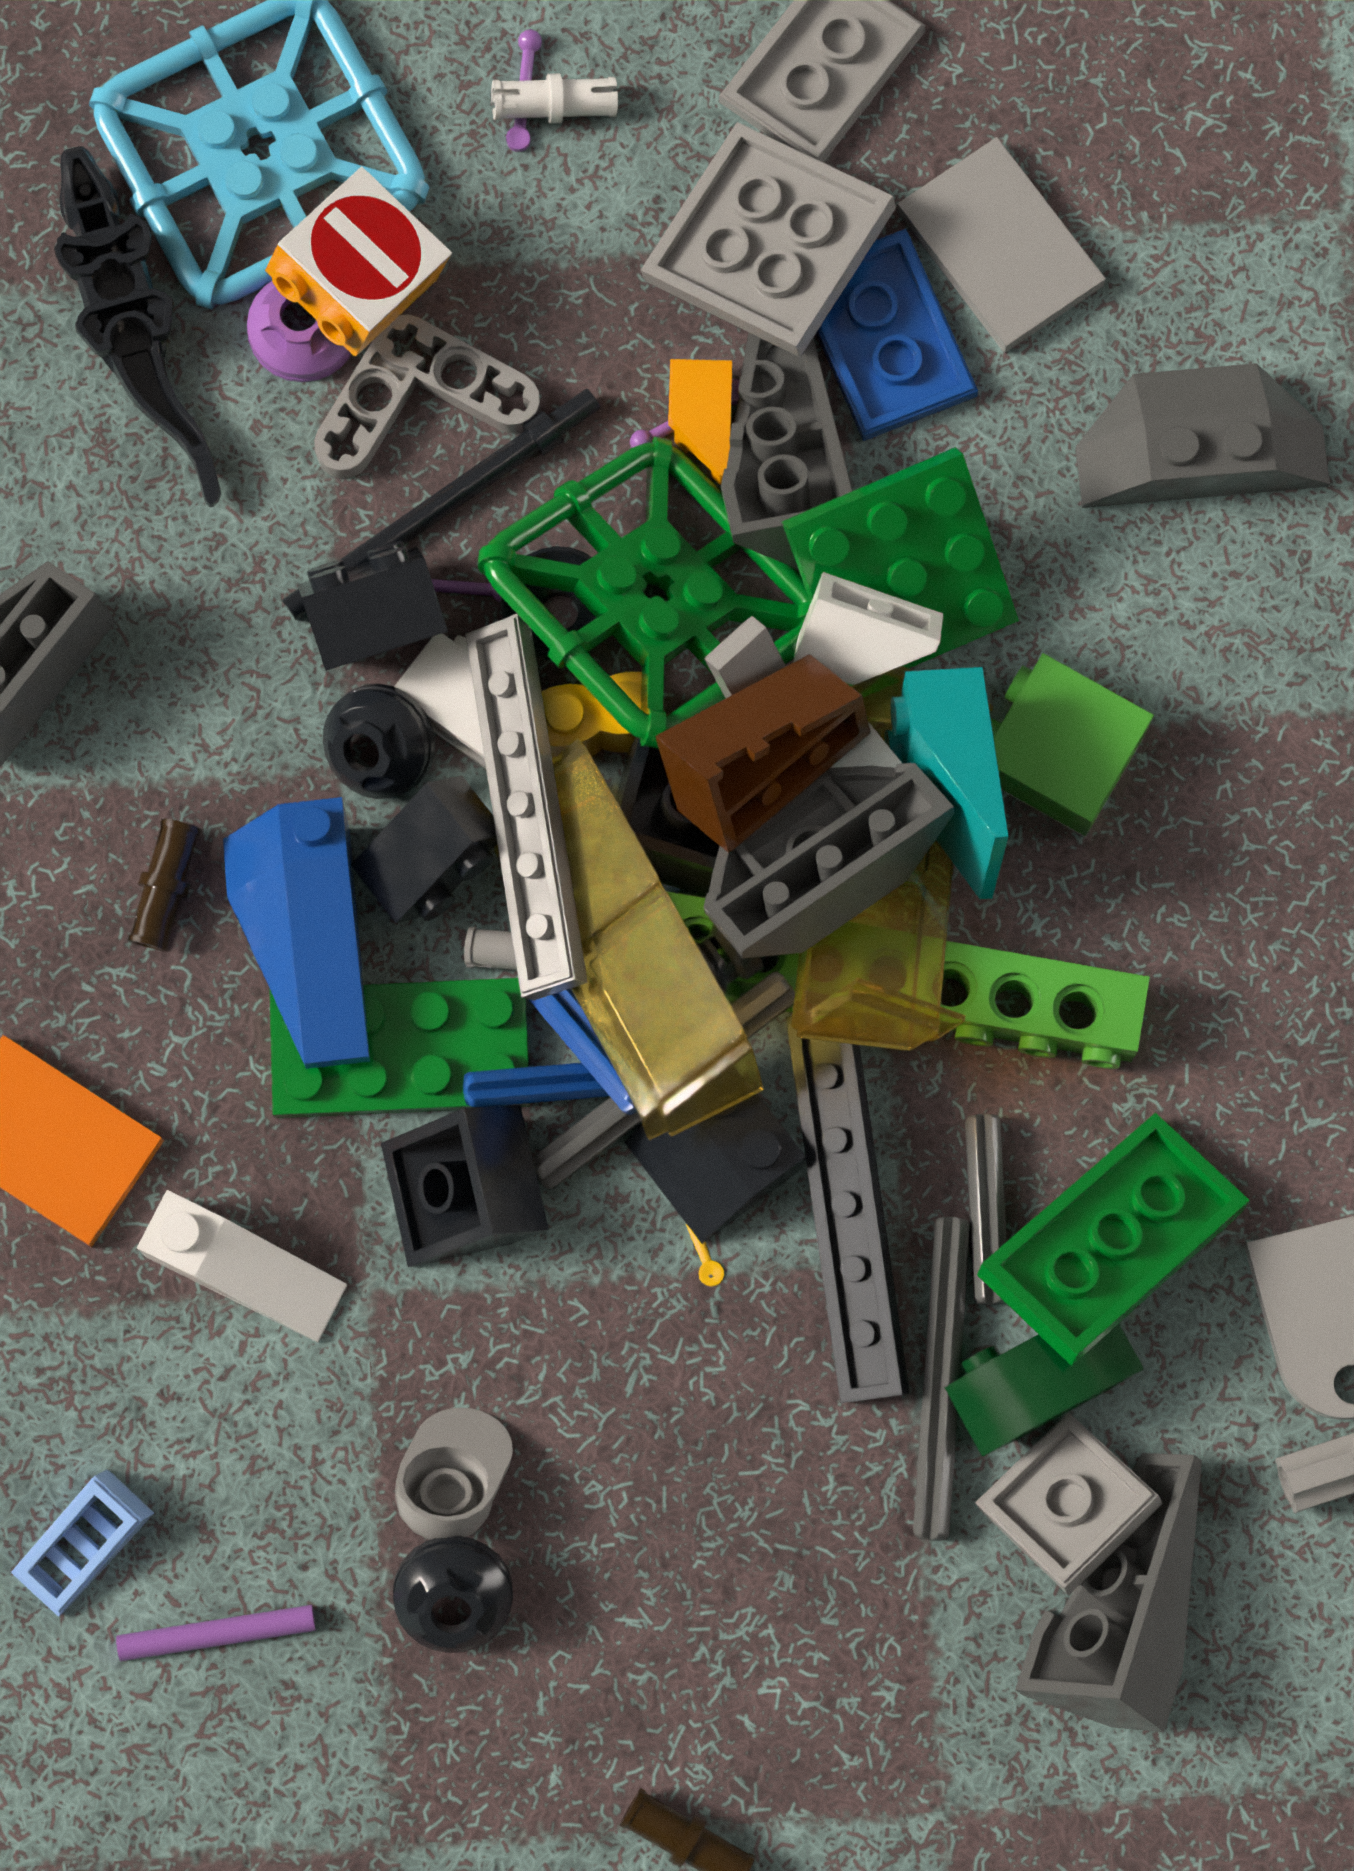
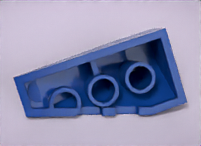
(299, 913)

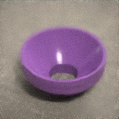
(285, 352)

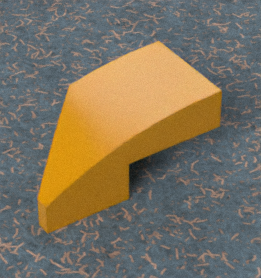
(702, 410)

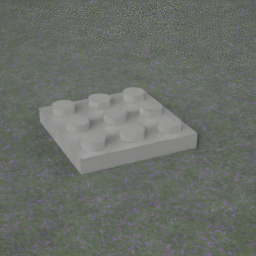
(768, 239)

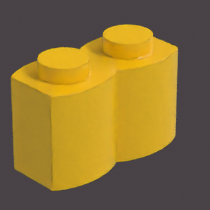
(577, 714)

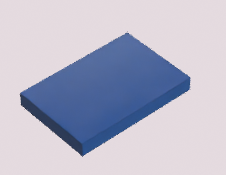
(893, 342)

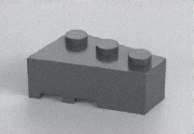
(45, 637)

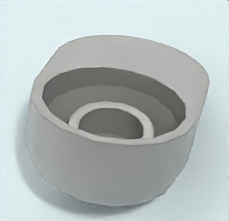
(452, 1473)

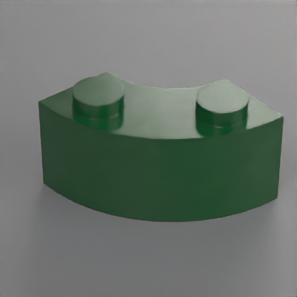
(1033, 1385)

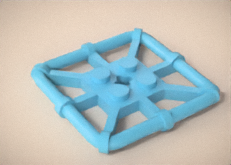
(221, 130)

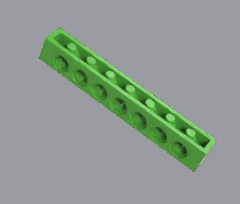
(1111, 995)

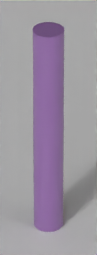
(216, 1633)

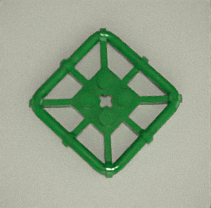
(615, 581)

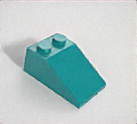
(948, 734)

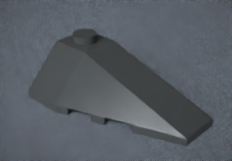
(781, 448)
(1124, 1628)

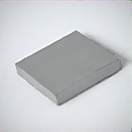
(1069, 1503)

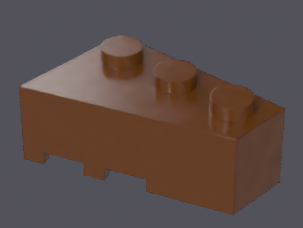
(760, 748)

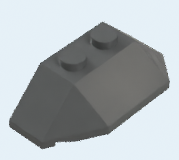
(1200, 439)
(825, 858)

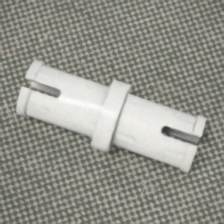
(554, 98)

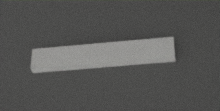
(526, 808)

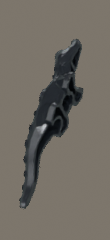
(123, 313)

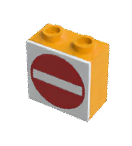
(357, 262)

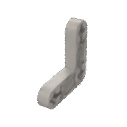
(402, 377)

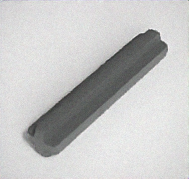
(985, 1197)

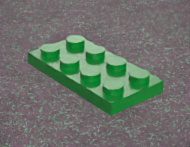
(419, 1050)
(1112, 1238)

